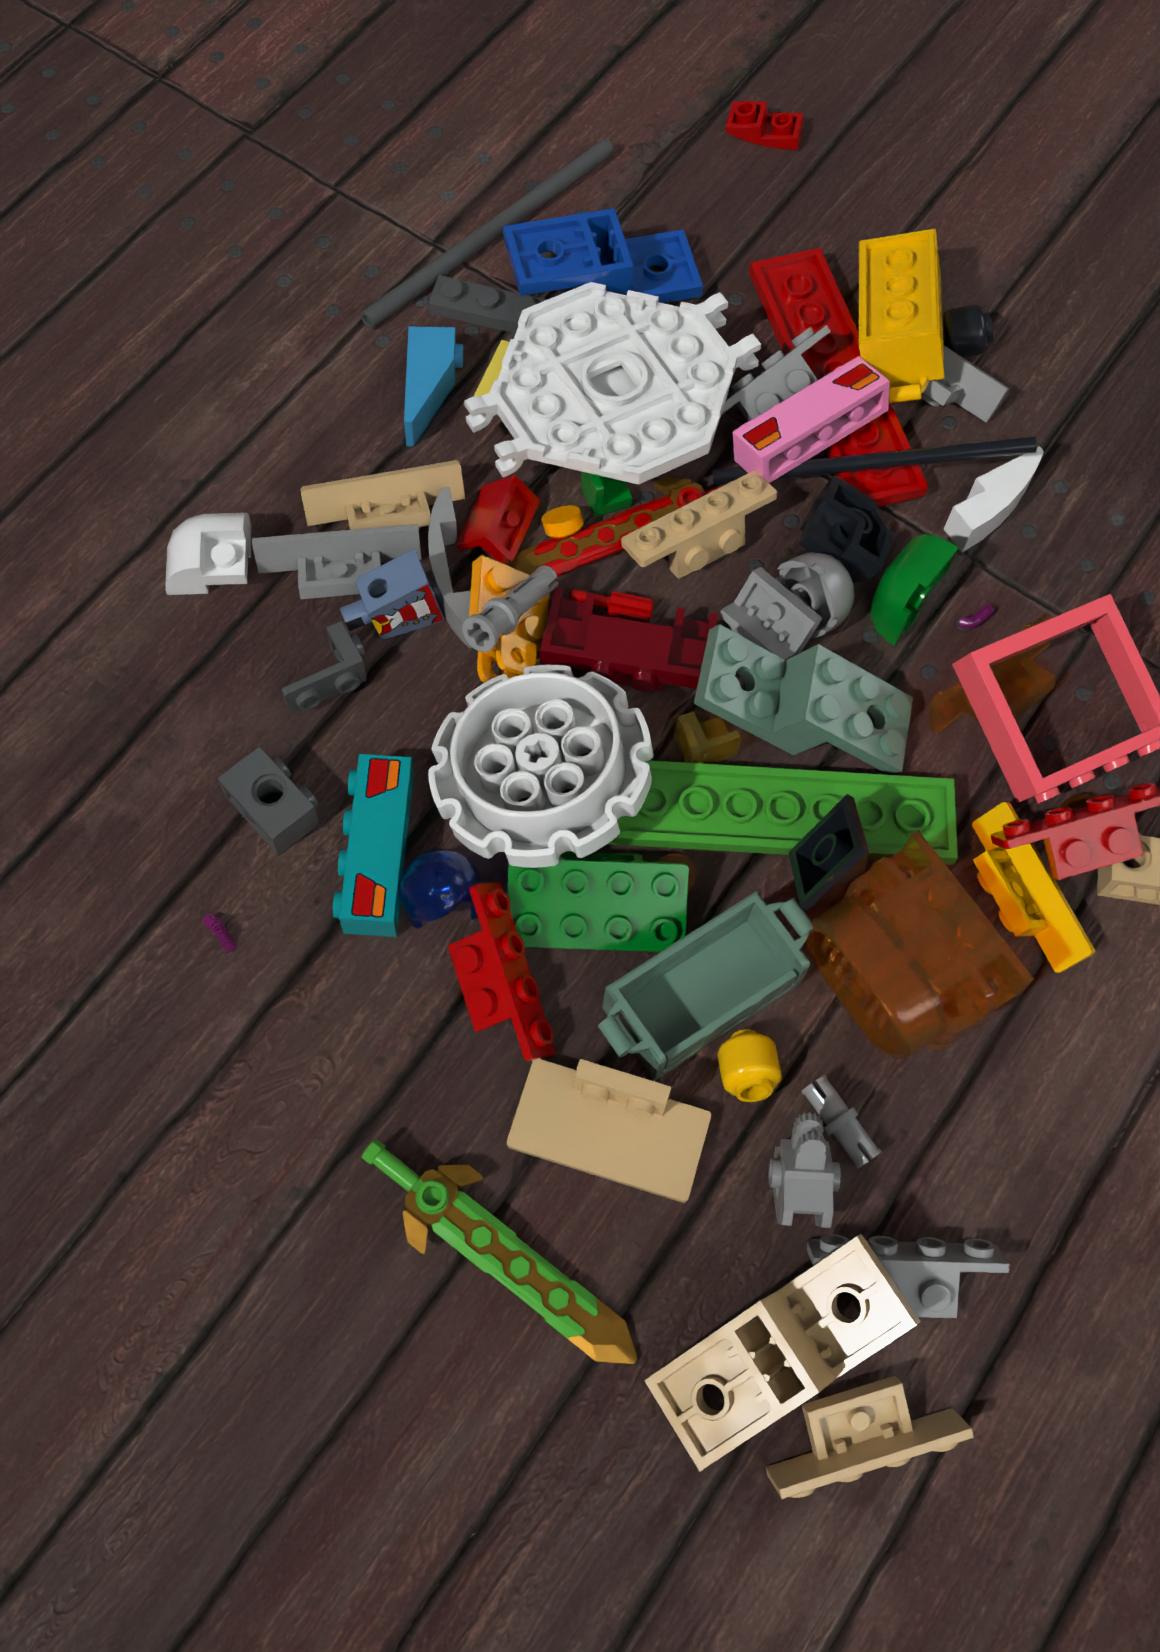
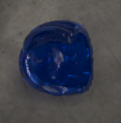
(437, 885)

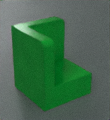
(605, 494)

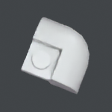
(208, 552)

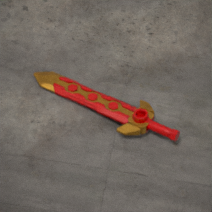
(605, 537)

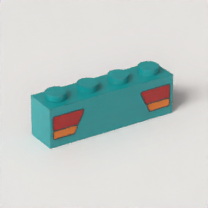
(375, 845)

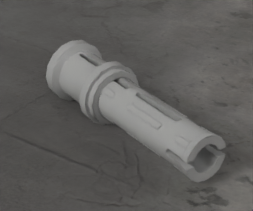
(502, 615)

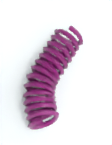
(980, 617)
(218, 926)

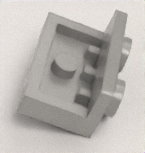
(771, 616)

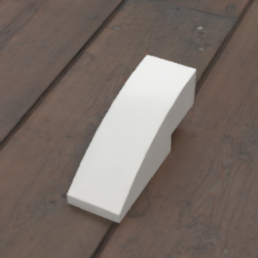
(991, 500)

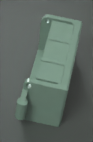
(706, 984)

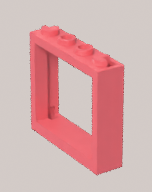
(1001, 725)

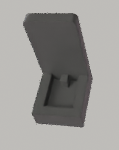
(339, 678)

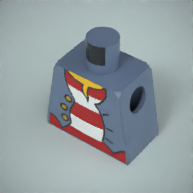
(394, 598)

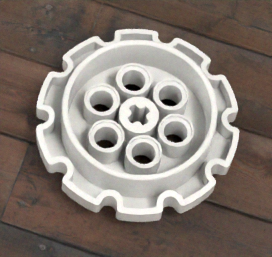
(541, 765)

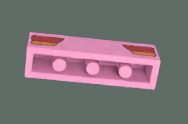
(811, 420)

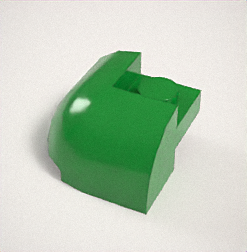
(909, 583)

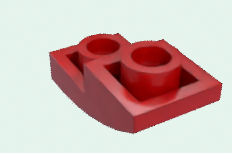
(755, 125)

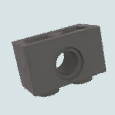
(279, 822)

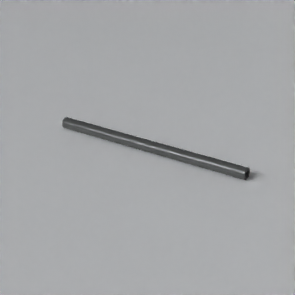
(486, 234)

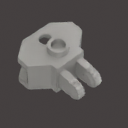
(804, 1173)

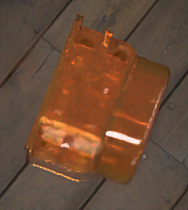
(914, 955)

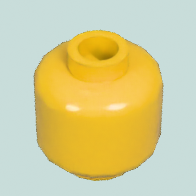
(749, 1065)

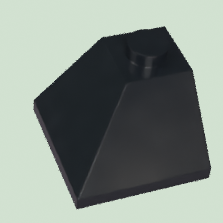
(829, 856)

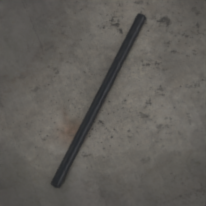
(895, 459)

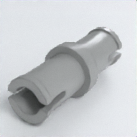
(841, 1121)

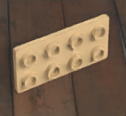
(610, 1127)

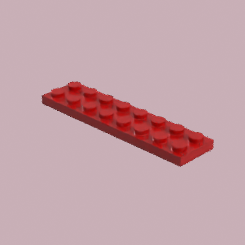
(803, 294)

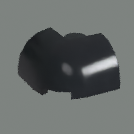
(847, 528)

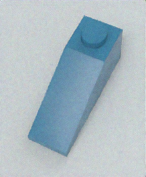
(429, 375)

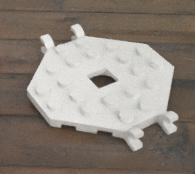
(633, 437)

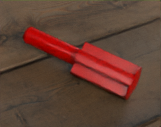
(620, 604)

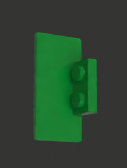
(600, 903)

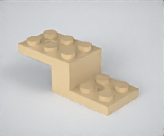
(781, 1352)

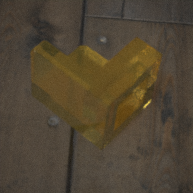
(705, 741)

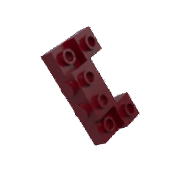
(624, 649)

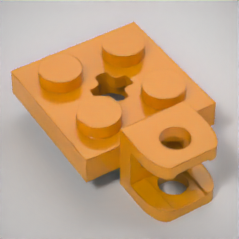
(523, 645)

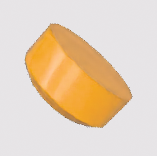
(562, 521)

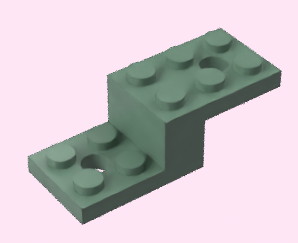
(804, 700)

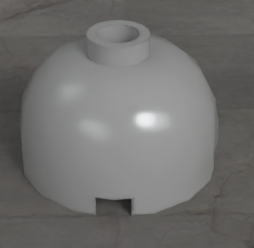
(821, 585)

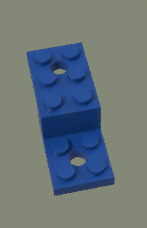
(595, 250)

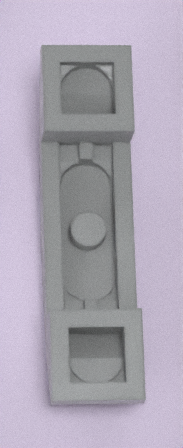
(444, 532)

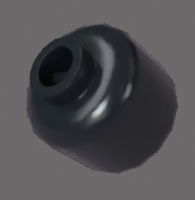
(967, 330)

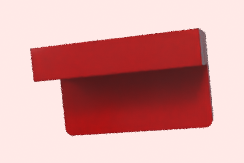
(499, 519)

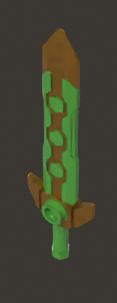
(499, 1252)

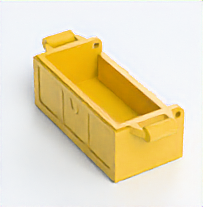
(902, 311)

